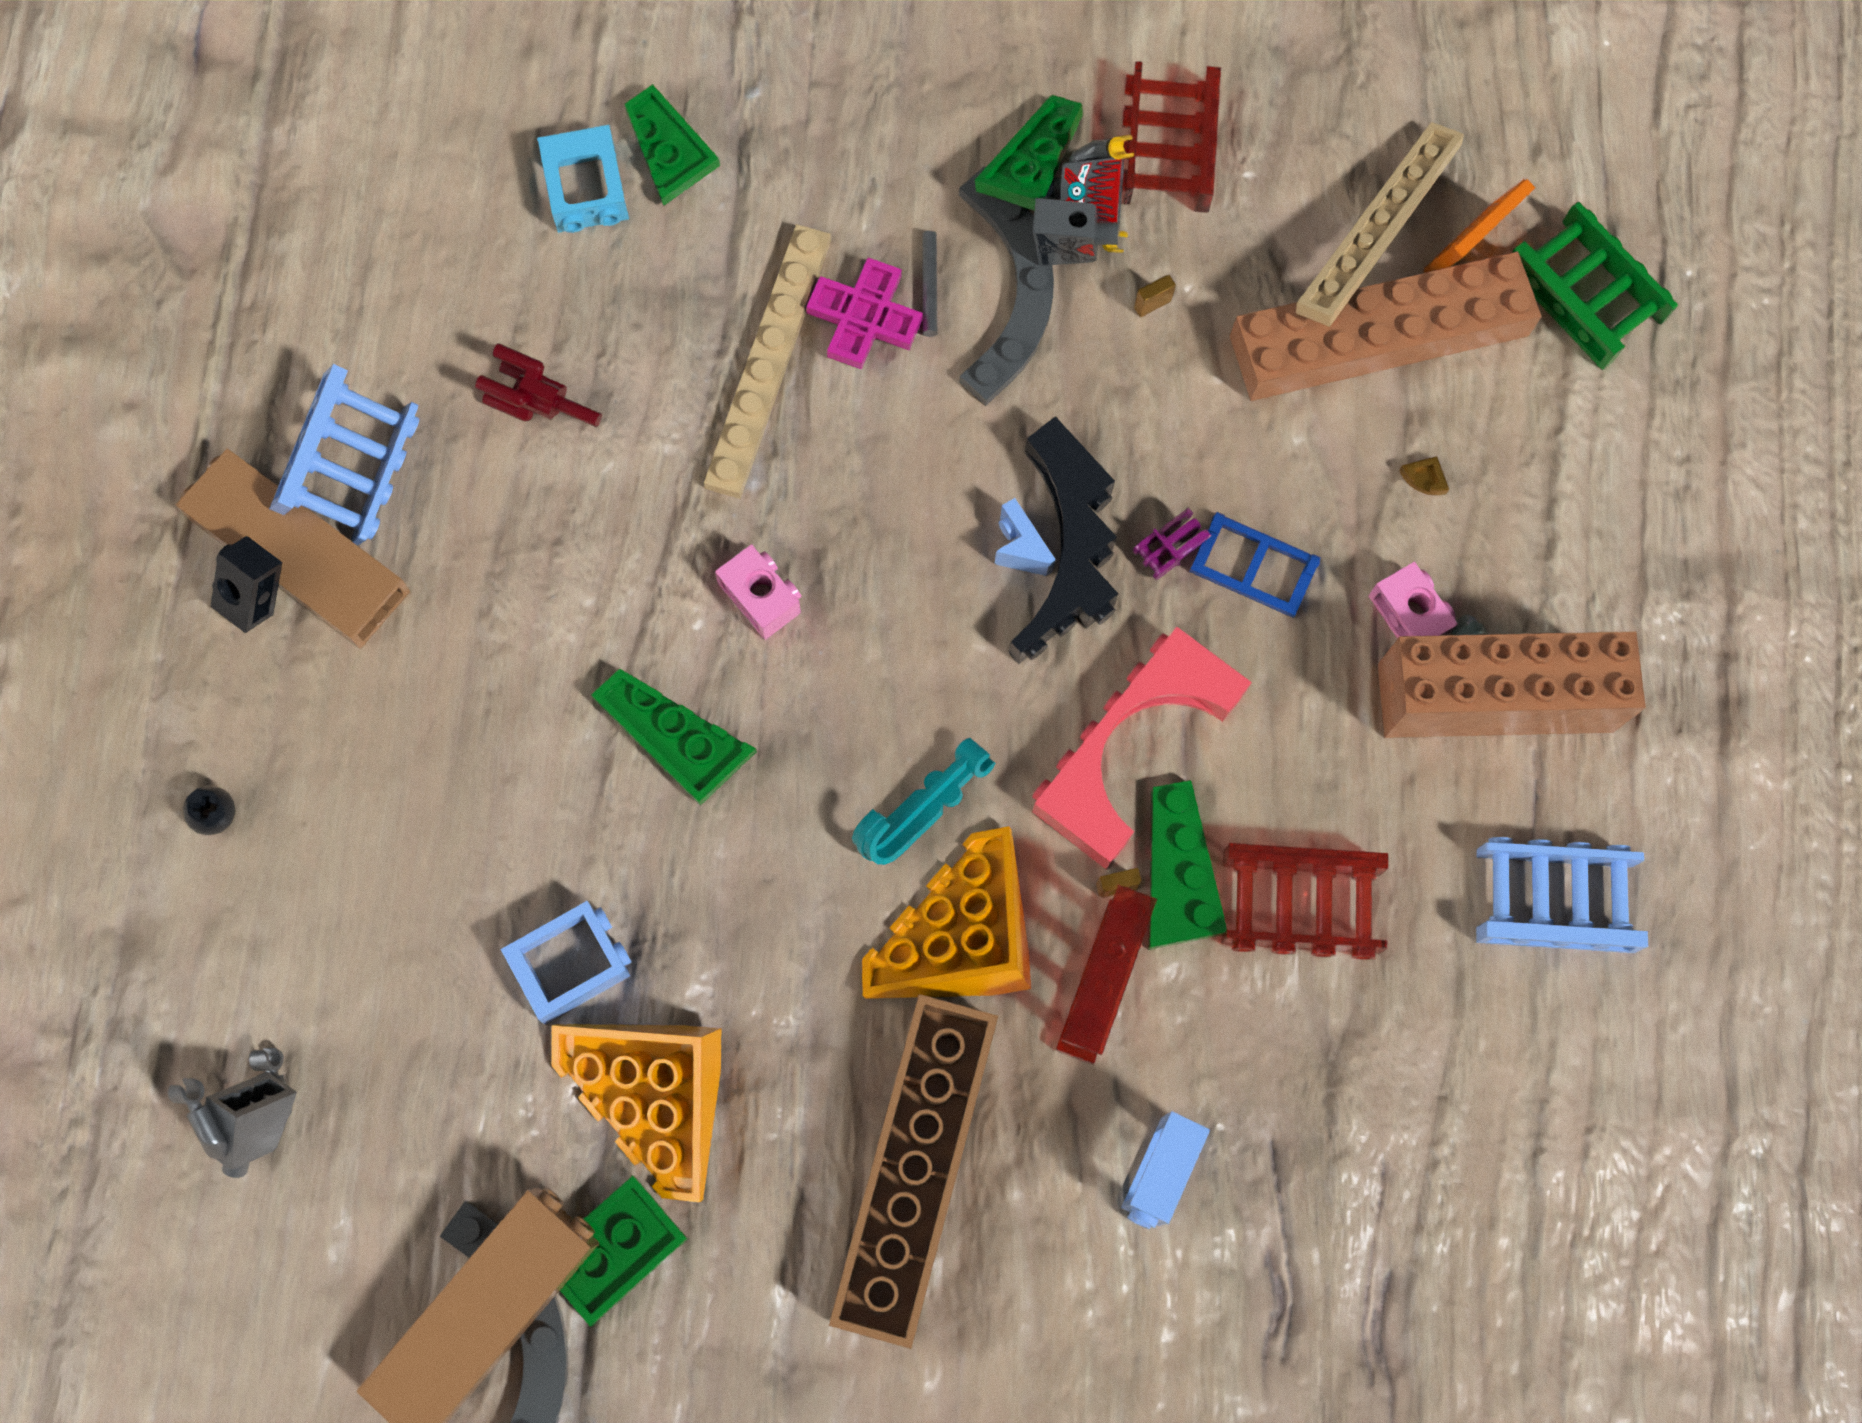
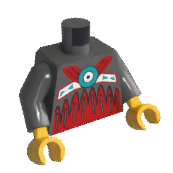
(1096, 178)

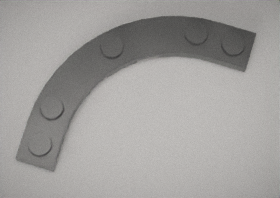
(1033, 297)
(543, 1341)

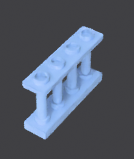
(306, 458)
(1541, 929)

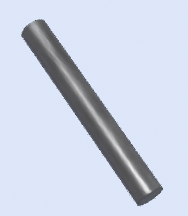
(929, 258)

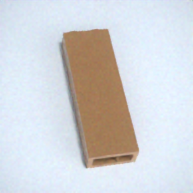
(319, 563)
(480, 1312)

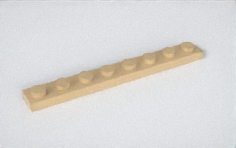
(1379, 224)
(767, 362)

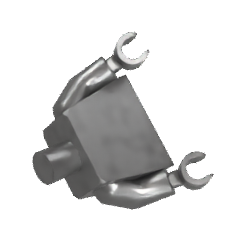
(242, 1119)

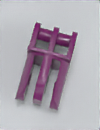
(1171, 543)

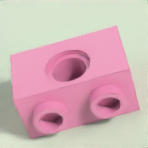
(1415, 586)
(764, 612)

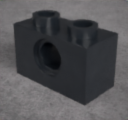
(245, 584)

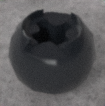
(217, 820)

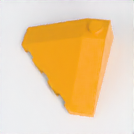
(962, 935)
(653, 1089)

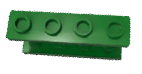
(1577, 316)

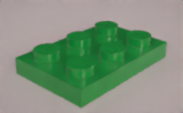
(633, 1242)

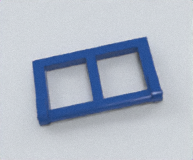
(1244, 588)

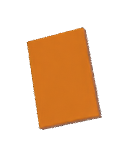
(1480, 226)

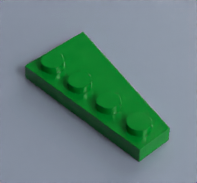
(1033, 155)
(682, 743)
(1181, 871)

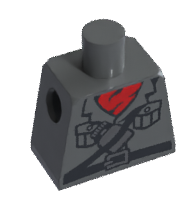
(1070, 232)

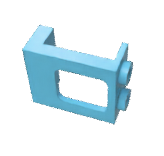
(577, 148)

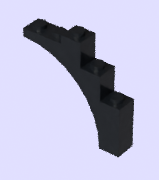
(1077, 488)

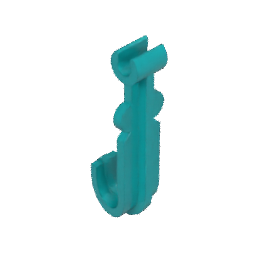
(888, 838)

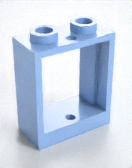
(528, 980)
(1164, 1170)

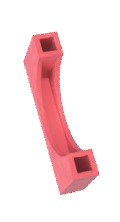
(1175, 675)

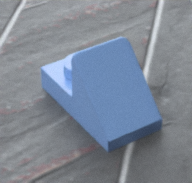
(1028, 549)

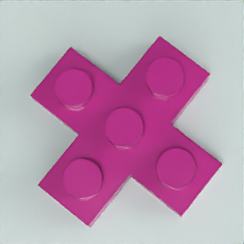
(864, 313)

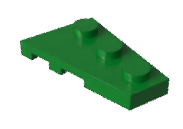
(669, 144)

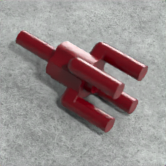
(531, 390)

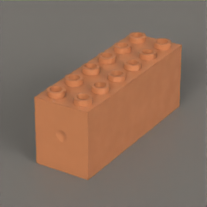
(1510, 684)

